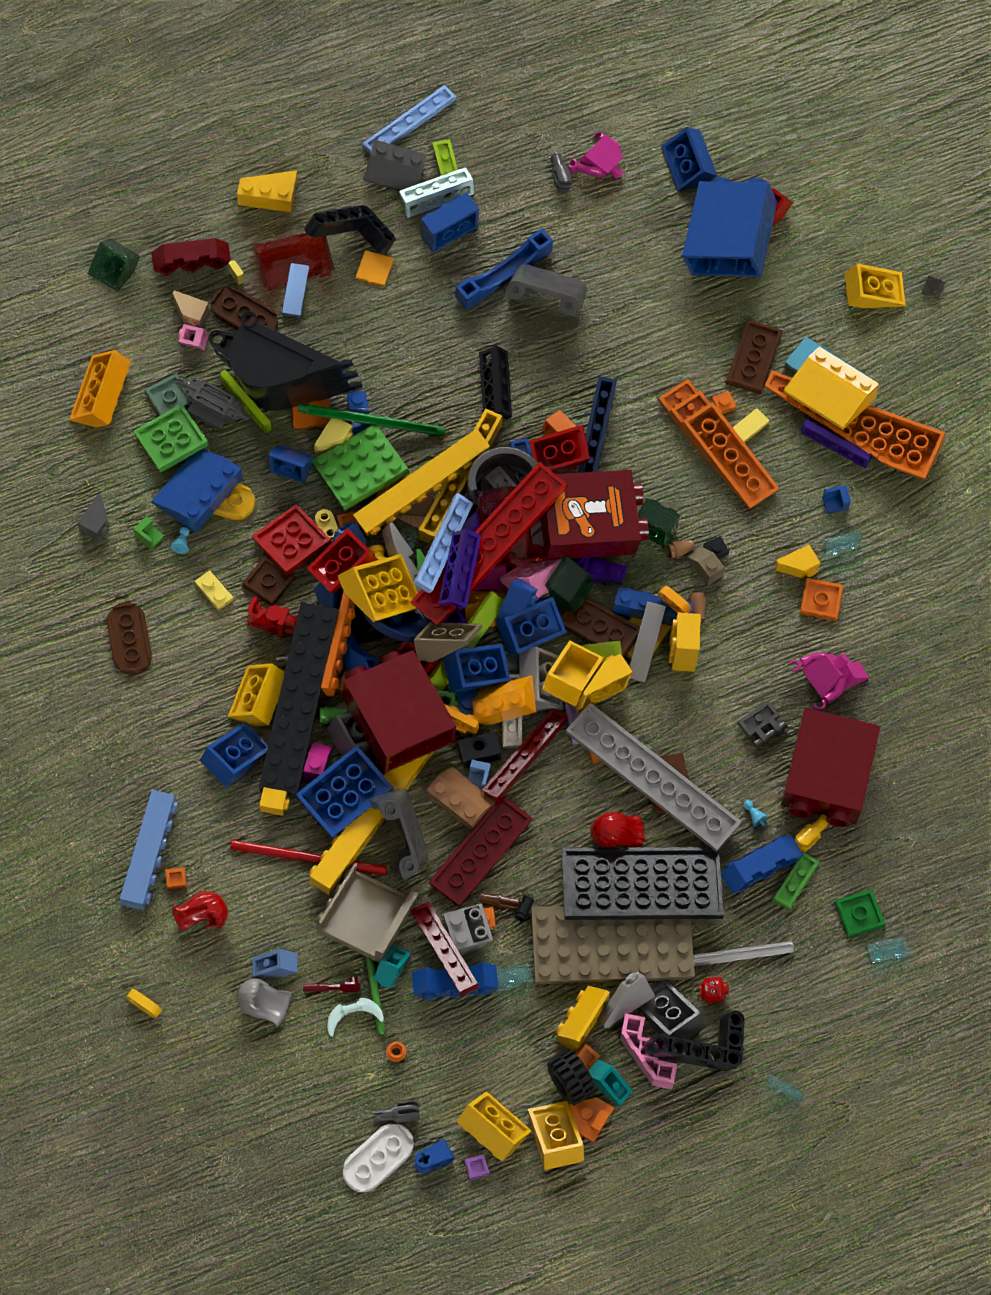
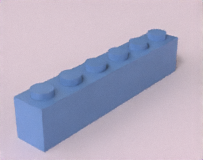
(148, 850)

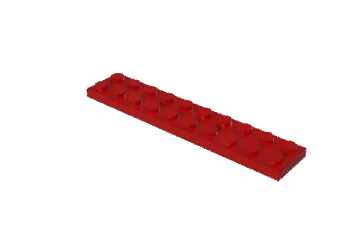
(500, 533)

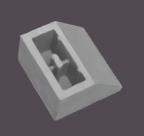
(468, 928)

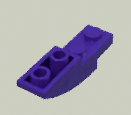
(603, 571)

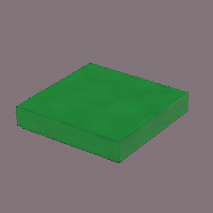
(859, 913)

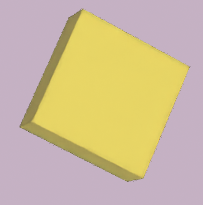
(236, 272)

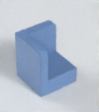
(479, 773)

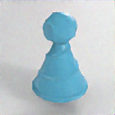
(180, 544)
(757, 816)

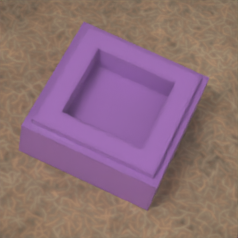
(476, 1167)

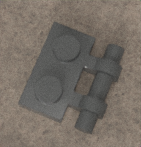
(760, 718)

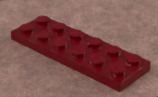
(480, 851)

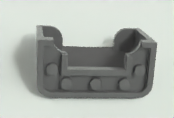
(569, 289)
(398, 806)

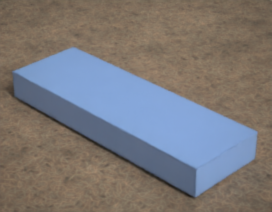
(295, 290)

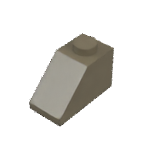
(706, 565)

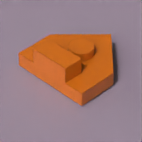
(591, 1117)

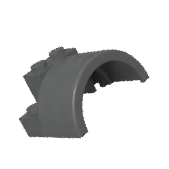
(508, 458)

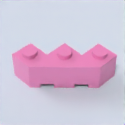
(656, 1071)

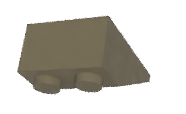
(440, 641)

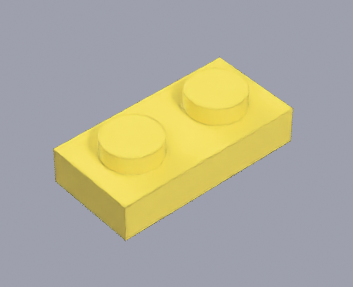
(214, 590)

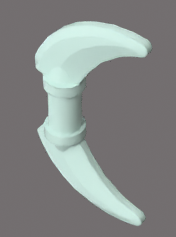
(362, 1005)

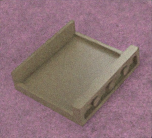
(365, 914)

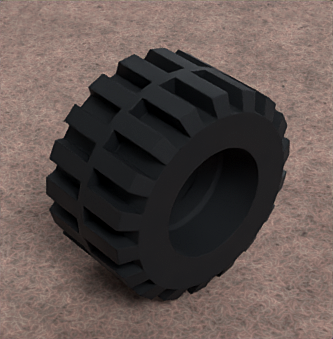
(571, 1077)

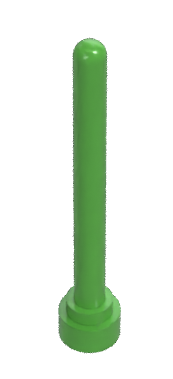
(375, 992)

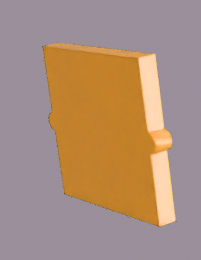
(374, 268)

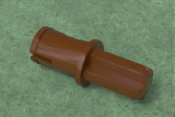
(499, 901)

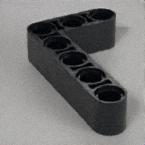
(351, 219)
(702, 1050)

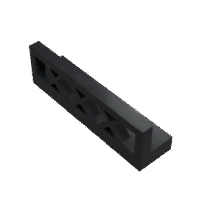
(499, 380)

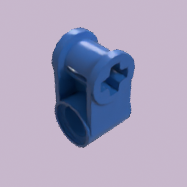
(436, 1155)

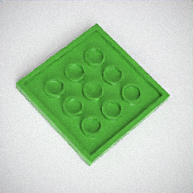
(360, 466)

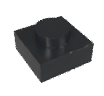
(717, 546)

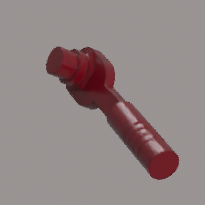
(351, 986)

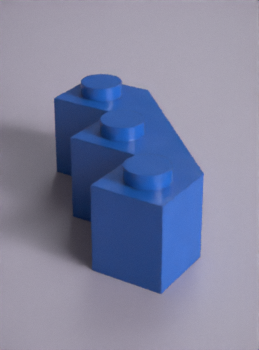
(761, 863)
(436, 983)

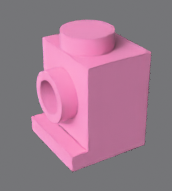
(200, 337)

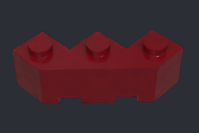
(190, 255)

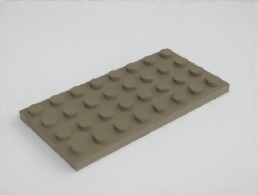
(609, 948)

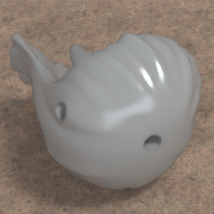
(263, 1001)

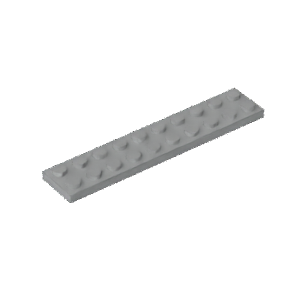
(653, 777)

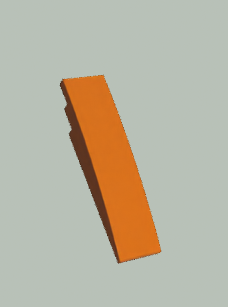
(718, 443)

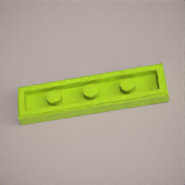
(249, 406)

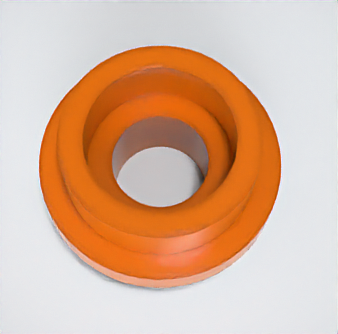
(396, 1046)

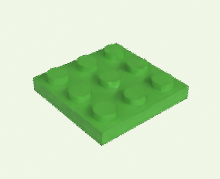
(171, 438)

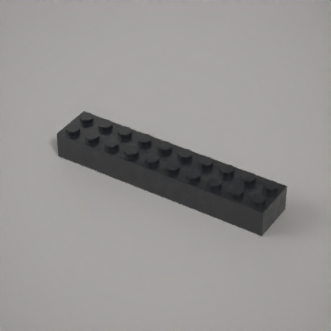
(299, 699)

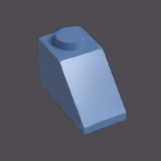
(274, 964)

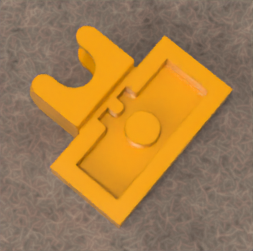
(463, 722)

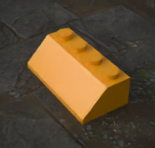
(100, 389)

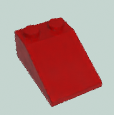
(561, 450)
(339, 557)

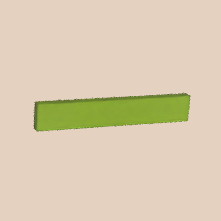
(483, 615)

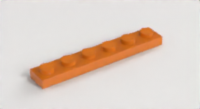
(338, 646)

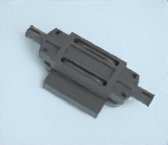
(211, 403)

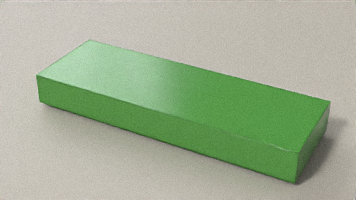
(796, 881)

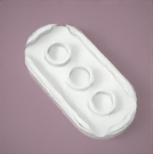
(378, 1157)

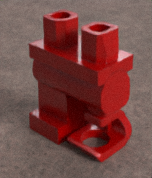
(273, 620)

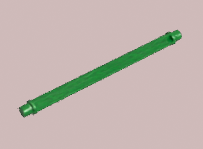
(371, 419)

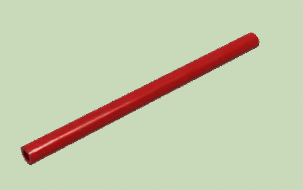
(300, 856)

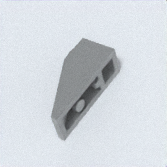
(628, 997)

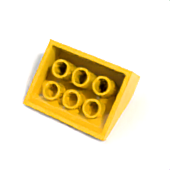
(832, 388)
(380, 587)

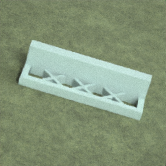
(436, 189)

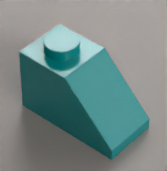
(391, 966)
(609, 1082)

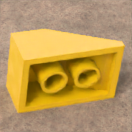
(874, 287)
(608, 681)
(556, 1135)

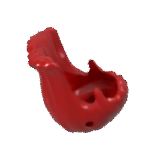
(617, 829)
(201, 907)

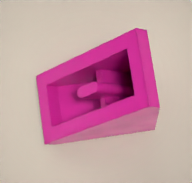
(856, 674)

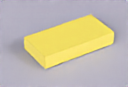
(751, 425)

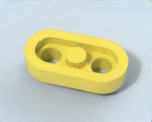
(327, 525)

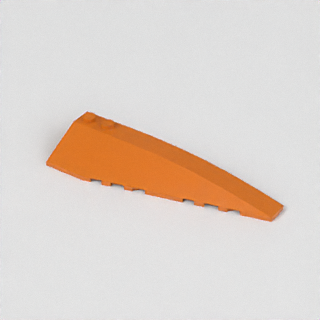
(885, 436)

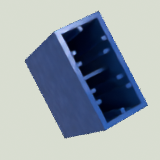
(730, 228)

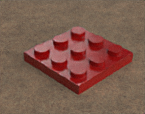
(291, 539)

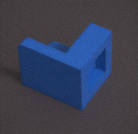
(836, 499)

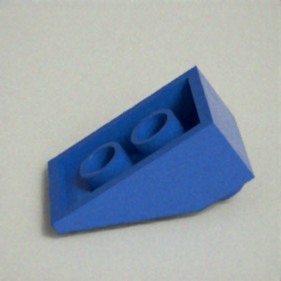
(531, 626)
(234, 754)

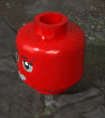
(713, 990)

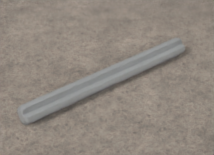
(743, 953)

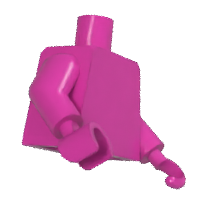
(600, 158)
(825, 674)

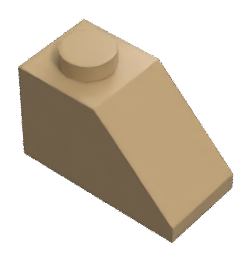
(191, 310)

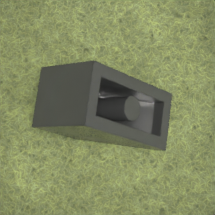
(94, 520)

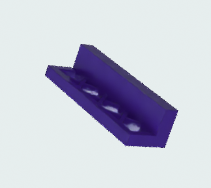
(835, 443)
(462, 569)

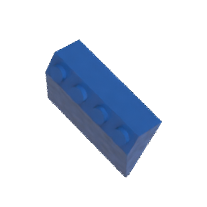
(198, 488)
(343, 791)

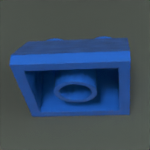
(290, 463)

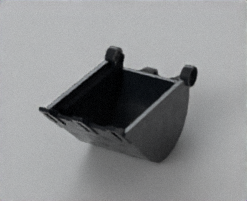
(280, 370)

